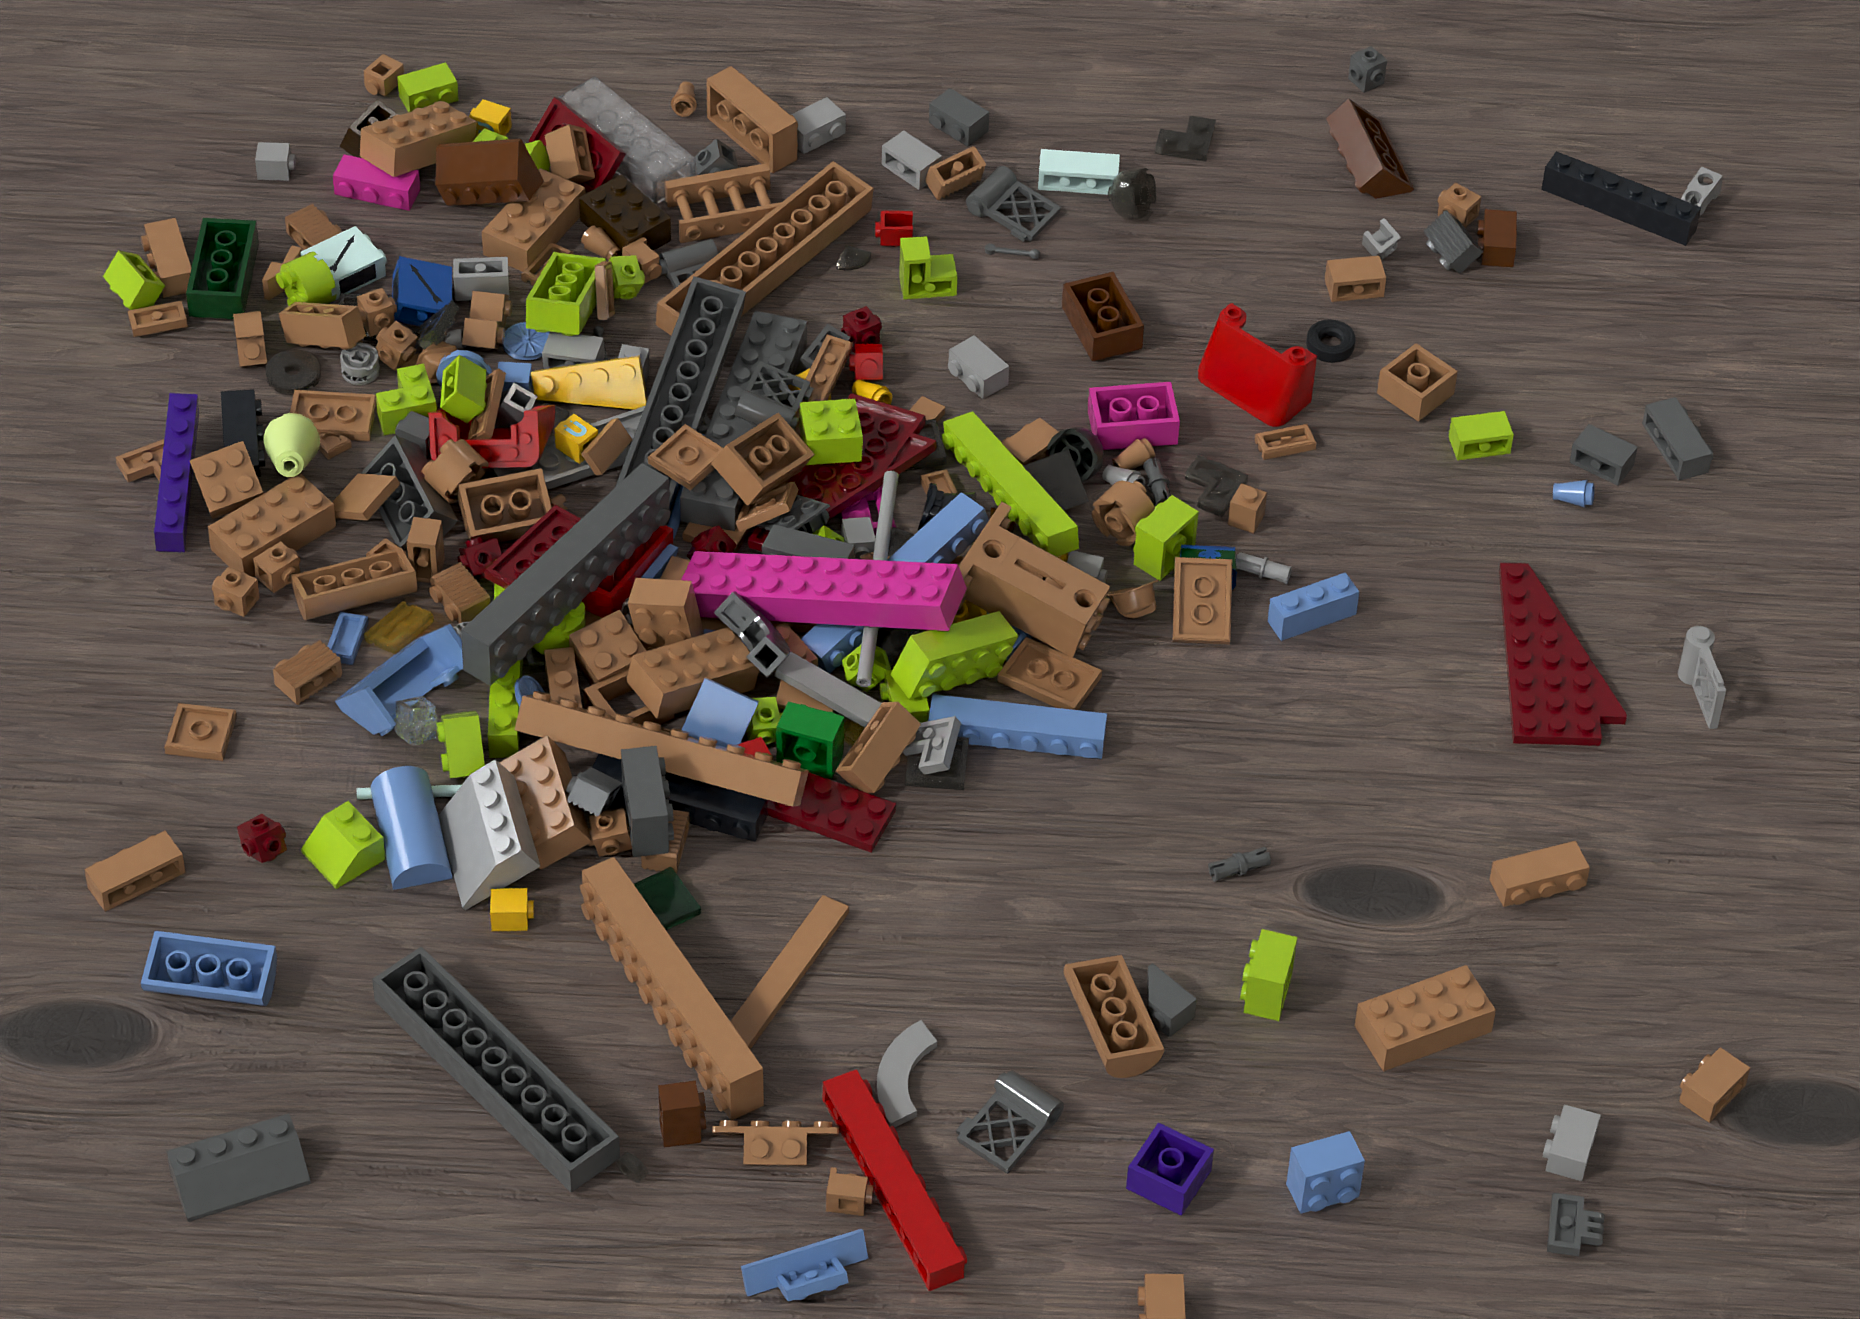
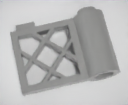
(1700, 671)

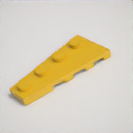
(599, 383)

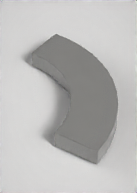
(895, 1070)

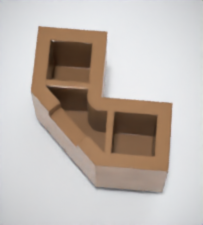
(487, 320)

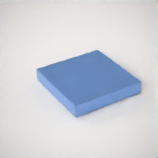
(720, 714)

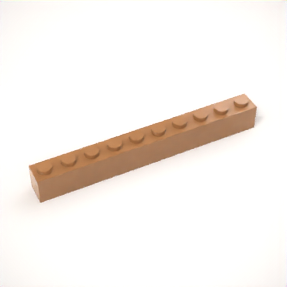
(683, 756)

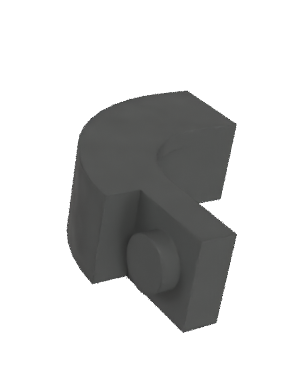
(760, 636)

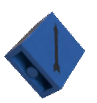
(420, 289)

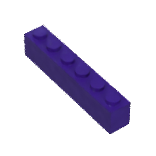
(176, 473)

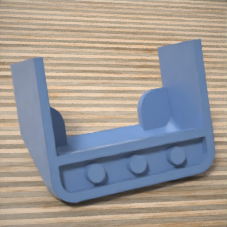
(405, 675)

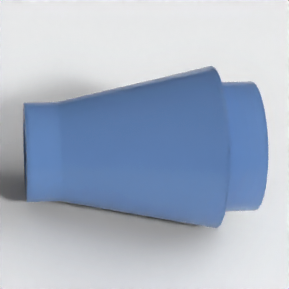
(1577, 492)

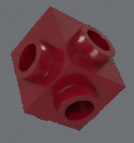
(862, 327)
(712, 540)
(488, 551)
(262, 838)

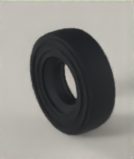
(1331, 328)

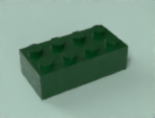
(222, 268)

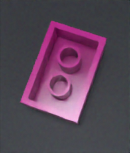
(1134, 412)

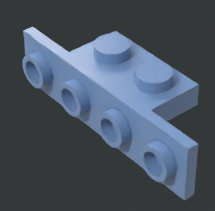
(807, 1268)

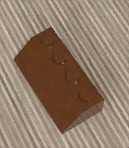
(1368, 151)
(486, 172)

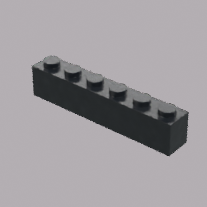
(1621, 198)
(707, 804)

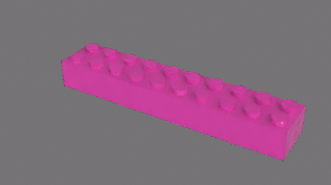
(830, 589)

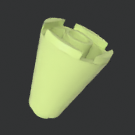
(291, 443)

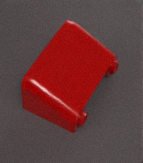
(1254, 374)
(508, 447)

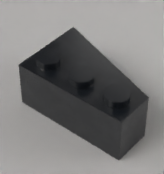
(241, 423)

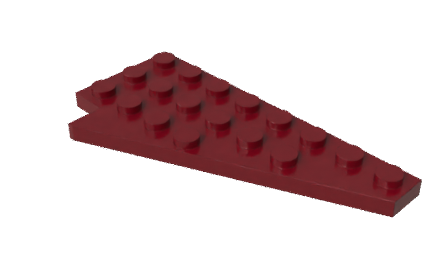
(888, 445)
(1551, 679)

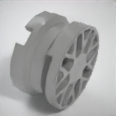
(360, 362)

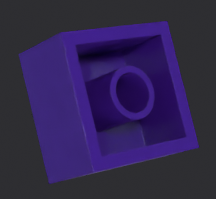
(1169, 1169)

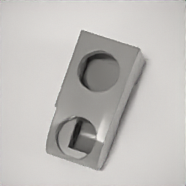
(1701, 193)

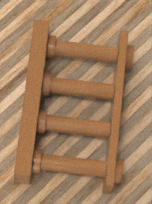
(714, 186)

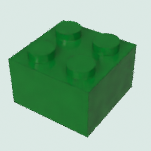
(810, 738)

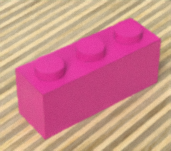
(366, 182)

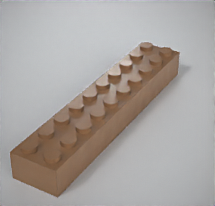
(780, 240)
(672, 989)

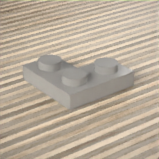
(936, 743)

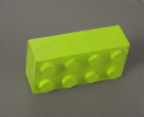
(563, 295)
(954, 657)

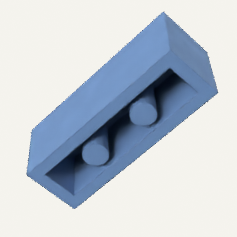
(1313, 606)

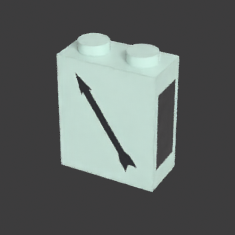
(351, 260)

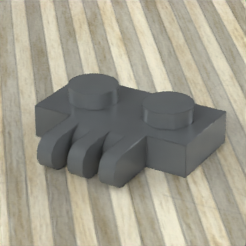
(1572, 1225)

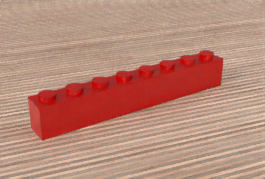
(894, 1180)

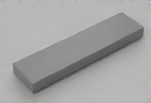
(827, 689)

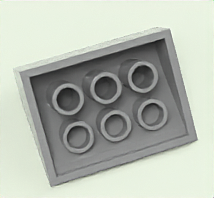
(487, 834)

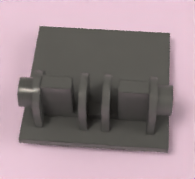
(805, 515)

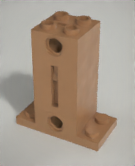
(1032, 587)

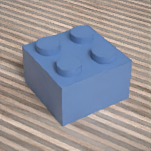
(1325, 1172)

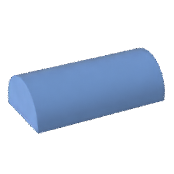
(410, 827)
(210, 968)

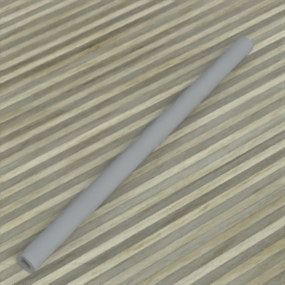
(880, 553)

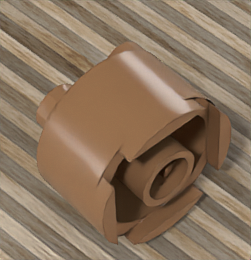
(454, 466)
(1121, 510)

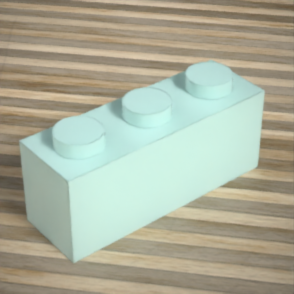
(1077, 171)

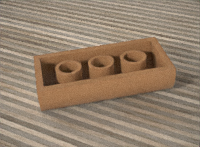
(354, 583)
(1115, 1015)

